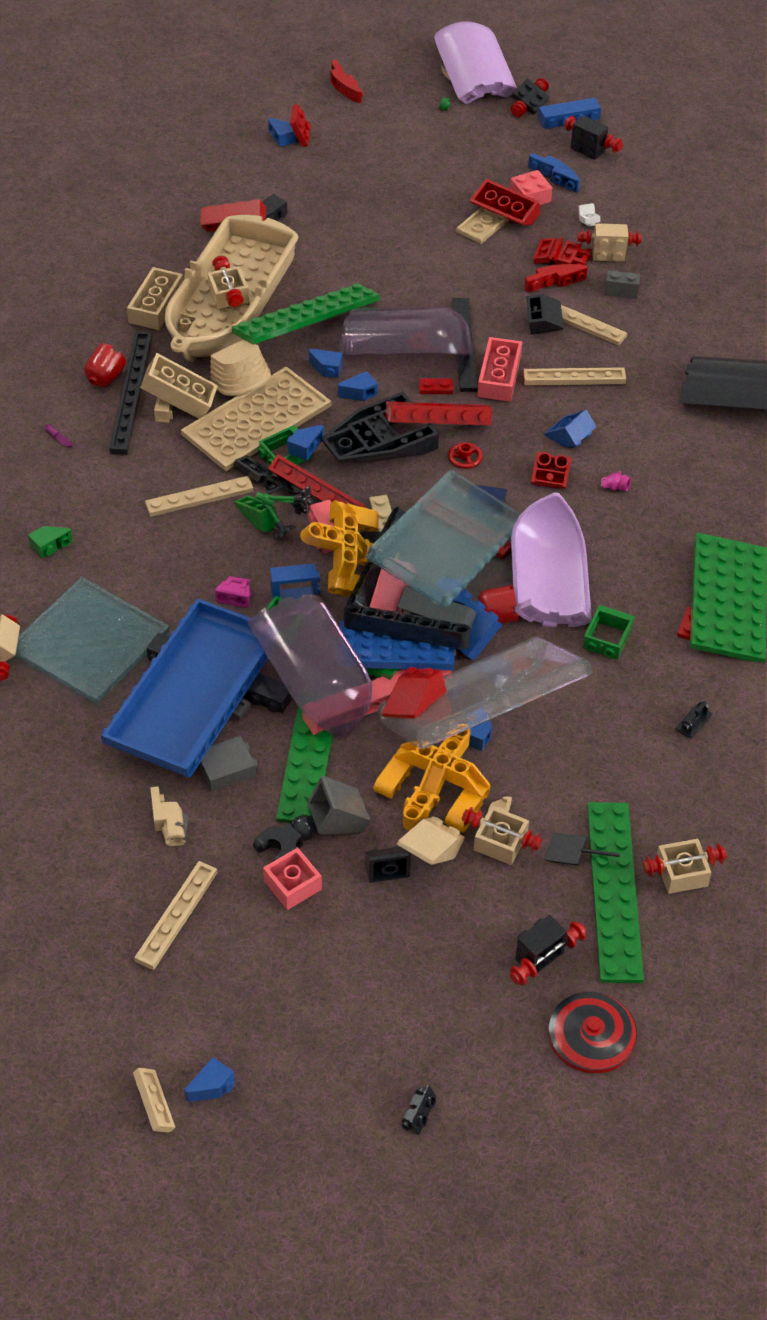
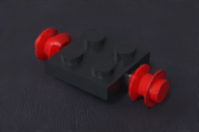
(529, 97)

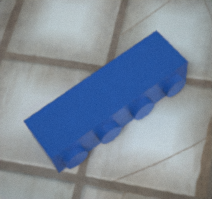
(556, 114)

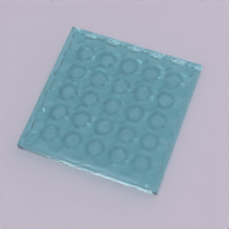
(88, 639)

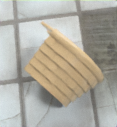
(239, 369)

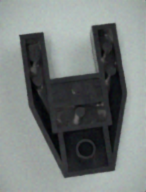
(371, 437)

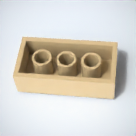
(152, 298)
(179, 386)

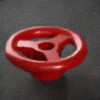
(464, 452)

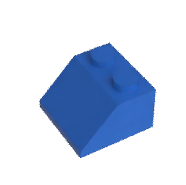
(572, 429)

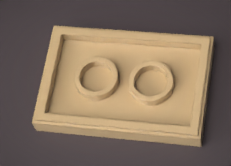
(481, 225)

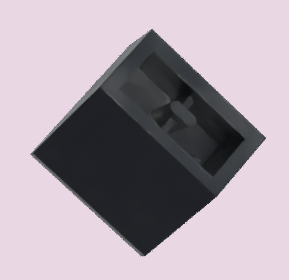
(544, 314)

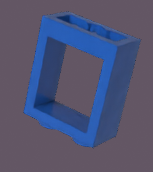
(294, 574)

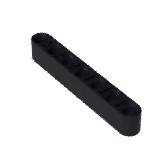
(367, 582)
(407, 626)

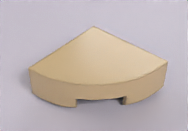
(503, 804)

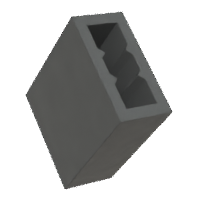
(228, 763)

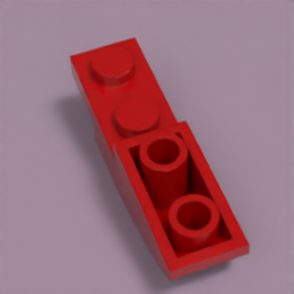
(345, 84)
(556, 274)

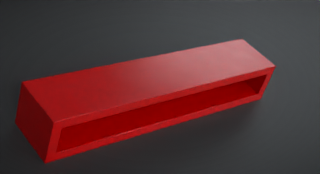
(438, 413)

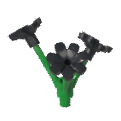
(300, 502)

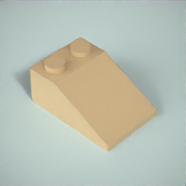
(432, 841)

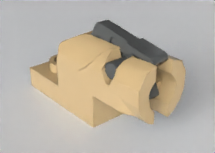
(169, 819)

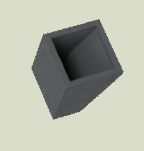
(337, 808)

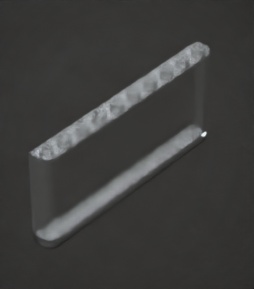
(491, 689)

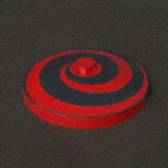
(592, 1032)

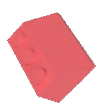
(387, 592)

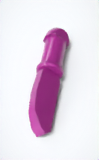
(56, 435)

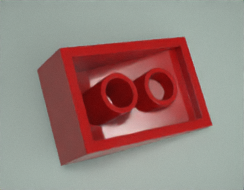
(414, 693)

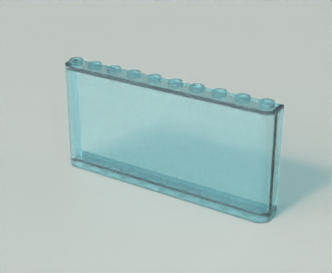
(445, 538)

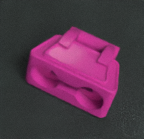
(234, 592)

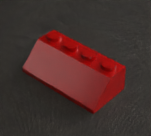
(506, 203)

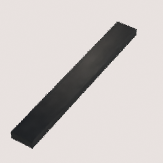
(466, 363)

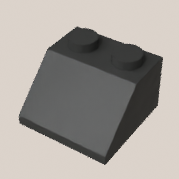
(622, 284)

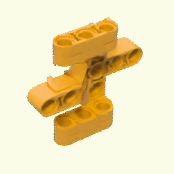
(344, 541)
(439, 765)

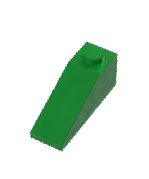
(256, 513)

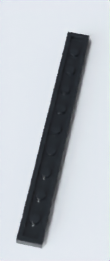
(130, 393)

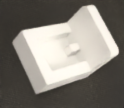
(587, 214)

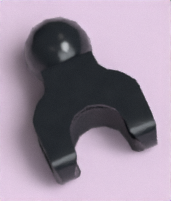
(286, 837)

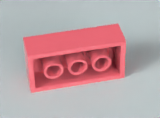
(499, 369)

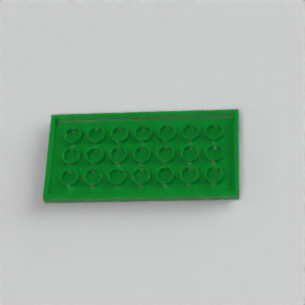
(729, 598)

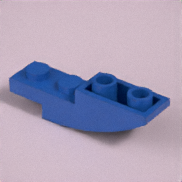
(557, 170)

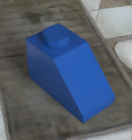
(281, 131)
(326, 362)
(305, 441)
(210, 1082)

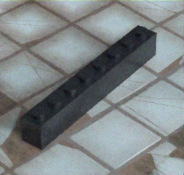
(263, 690)

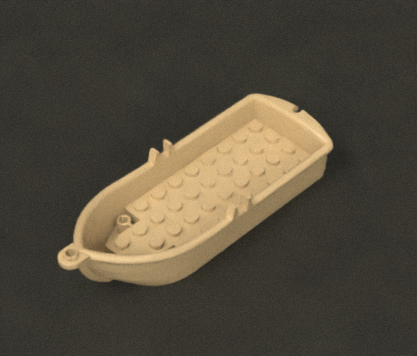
(263, 254)

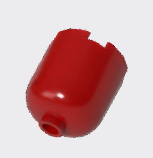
(104, 365)
(501, 602)

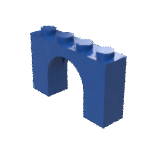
(483, 627)

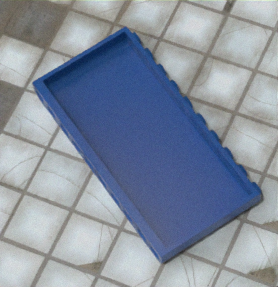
(188, 690)

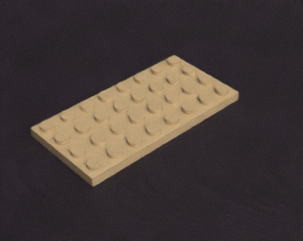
(246, 419)

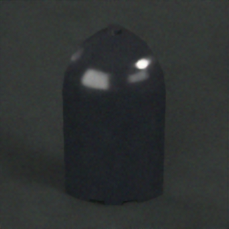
(725, 382)

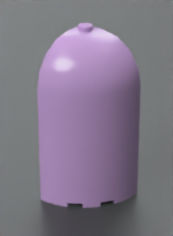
(474, 61)
(550, 565)

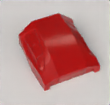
(551, 470)

